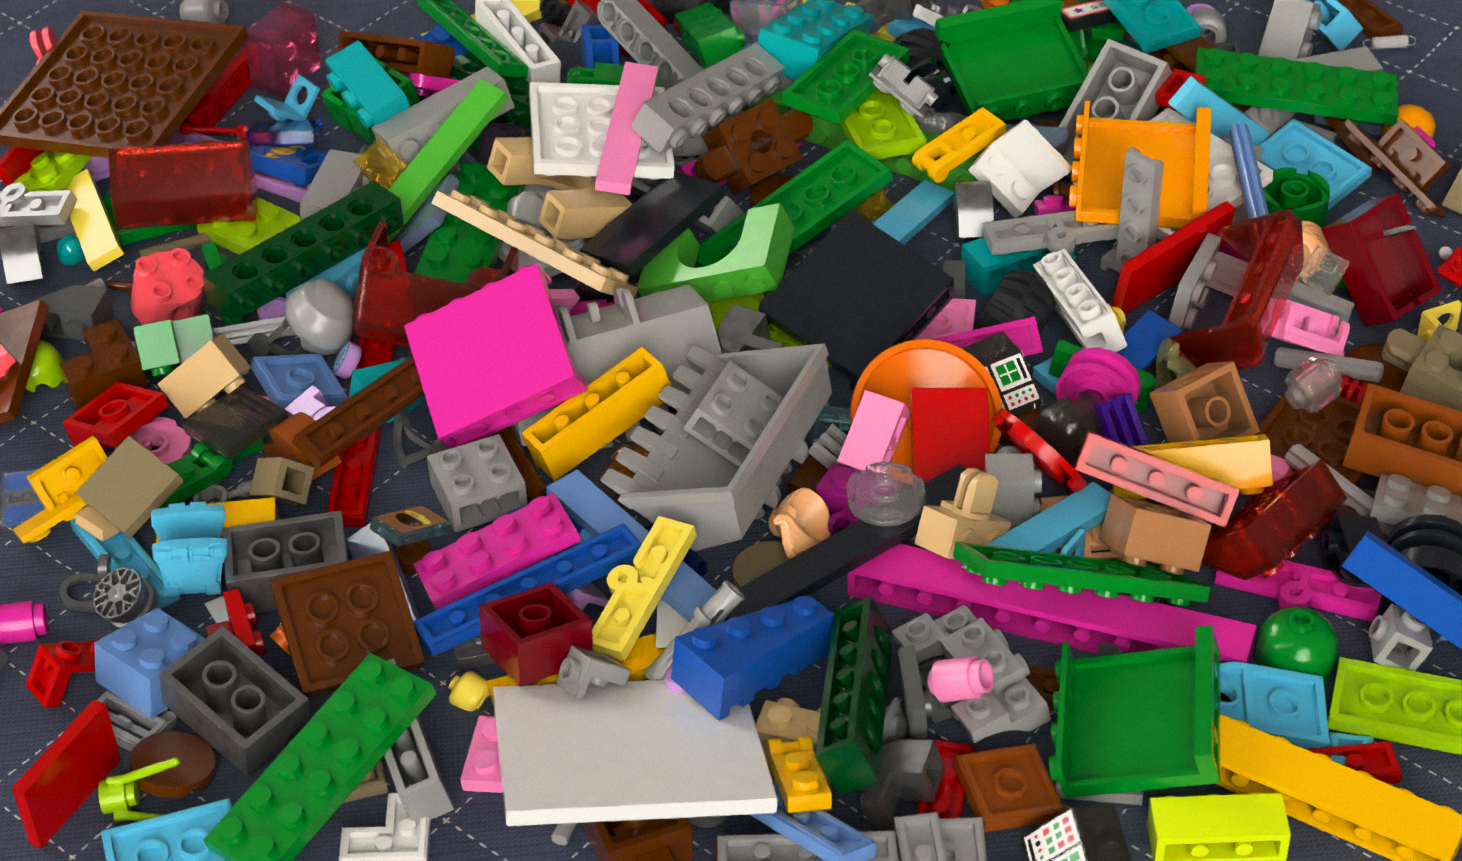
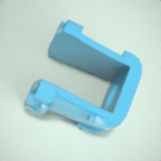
(189, 547)

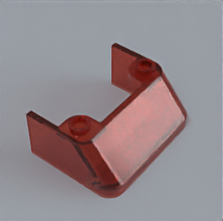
(1275, 259)
(394, 298)

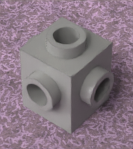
(1399, 639)

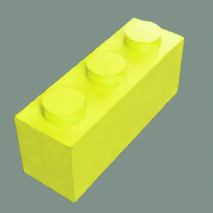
(1219, 828)

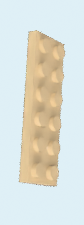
(533, 242)

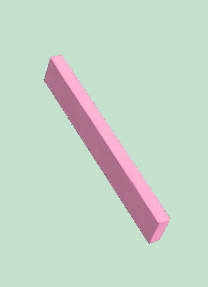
(622, 142)

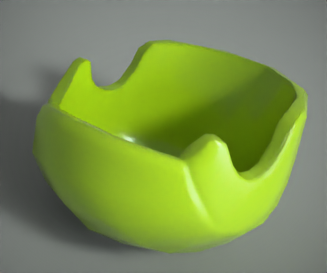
(45, 367)

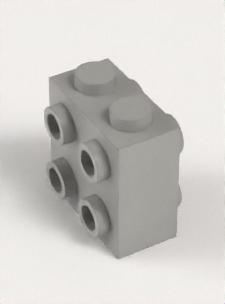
(733, 413)
(476, 482)

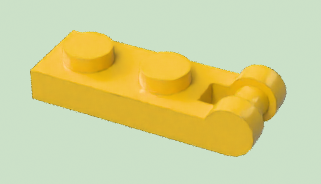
(958, 144)
(798, 775)

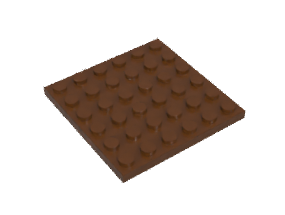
(117, 83)

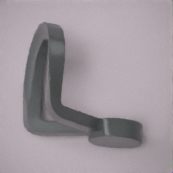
(262, 345)
(435, 446)
(103, 569)

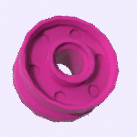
(1099, 373)

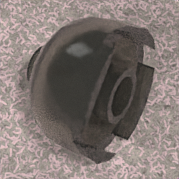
(1067, 424)

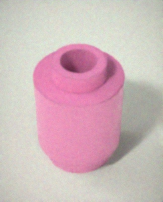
(960, 678)

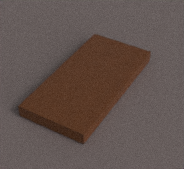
(20, 336)

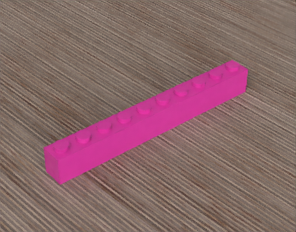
(937, 585)

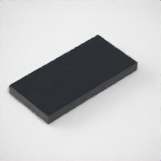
(653, 222)

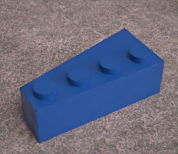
(750, 652)

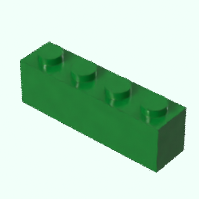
(709, 34)

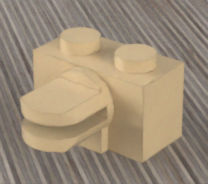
(204, 376)
(965, 518)

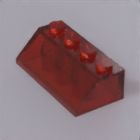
(182, 184)
(1275, 523)

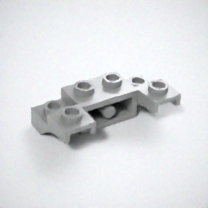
(958, 634)

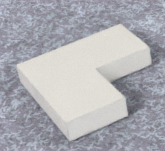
(393, 842)

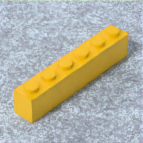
(1337, 797)

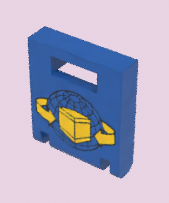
(288, 162)

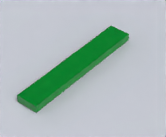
(474, 37)

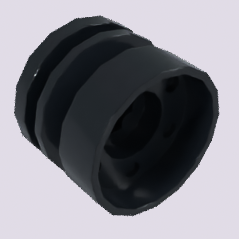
(1432, 544)

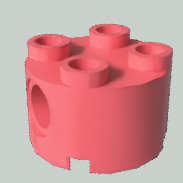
(167, 287)

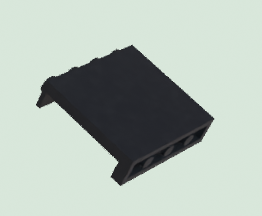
(858, 295)

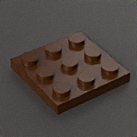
(1321, 432)
(341, 616)

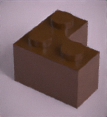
(108, 361)

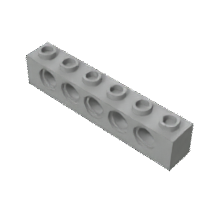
(708, 98)

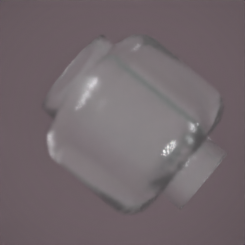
(1313, 384)

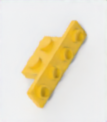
(57, 486)

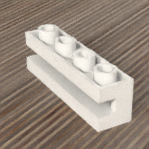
(1080, 303)

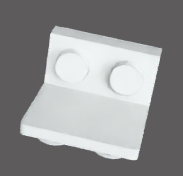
(1019, 167)

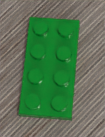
(841, 77)

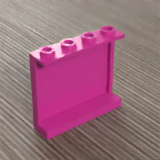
(493, 358)

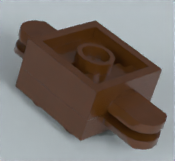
(753, 146)
(641, 839)

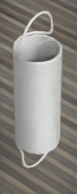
(1389, 42)

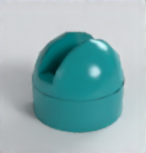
(69, 250)

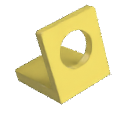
(1430, 322)

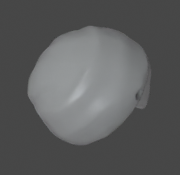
(320, 316)

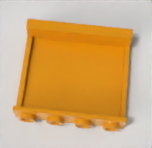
(1100, 171)

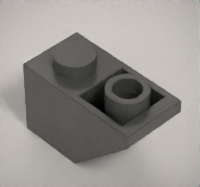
(75, 310)

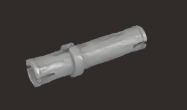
(713, 612)

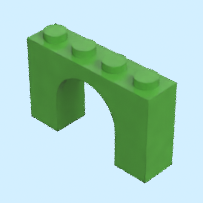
(749, 269)

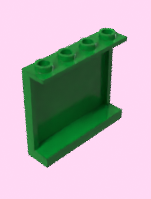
(1012, 58)
(1137, 719)

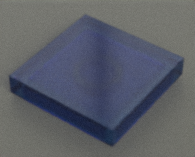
(284, 132)

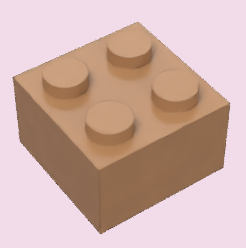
(1205, 405)
(1154, 534)

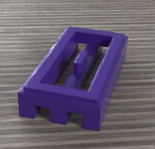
(1126, 418)

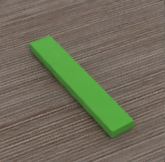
(446, 147)

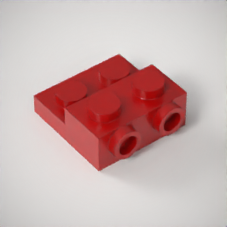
(115, 414)

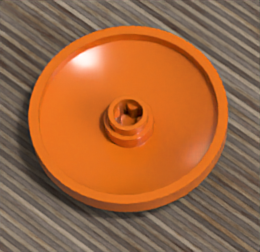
(924, 365)

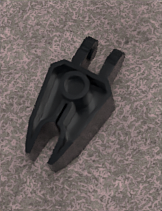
(938, 79)
(1342, 537)

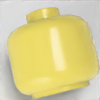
(468, 691)

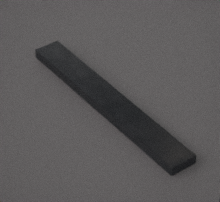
(838, 554)

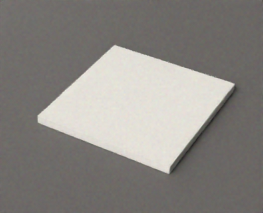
(625, 755)

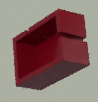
(1384, 272)

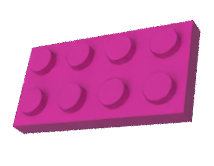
(497, 551)

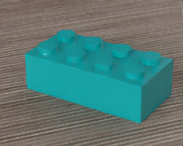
(810, 32)

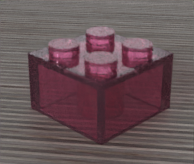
(281, 48)

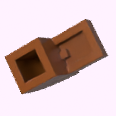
(282, 445)

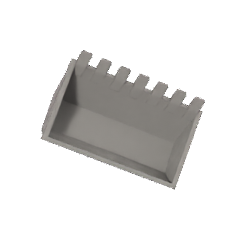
(660, 323)
(697, 484)

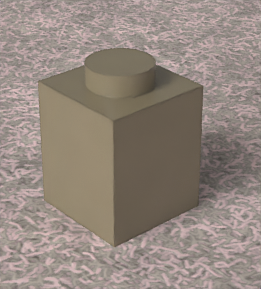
(282, 479)

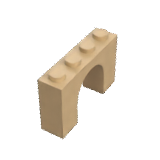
(568, 212)

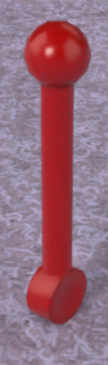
(187, 129)

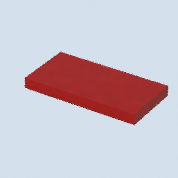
(1167, 260)

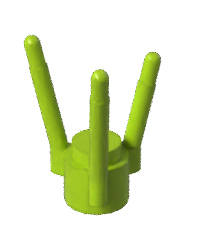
(122, 792)

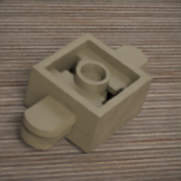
(1431, 365)

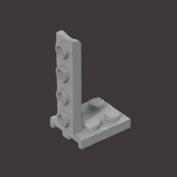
(1138, 210)
(1224, 274)

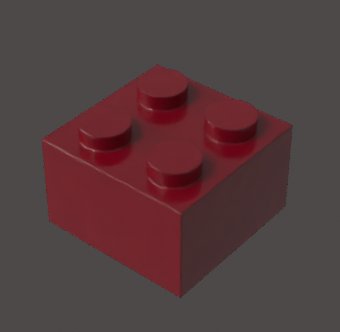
(533, 632)

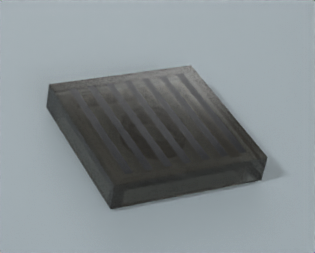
(235, 422)

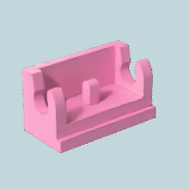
(1311, 329)
(874, 432)

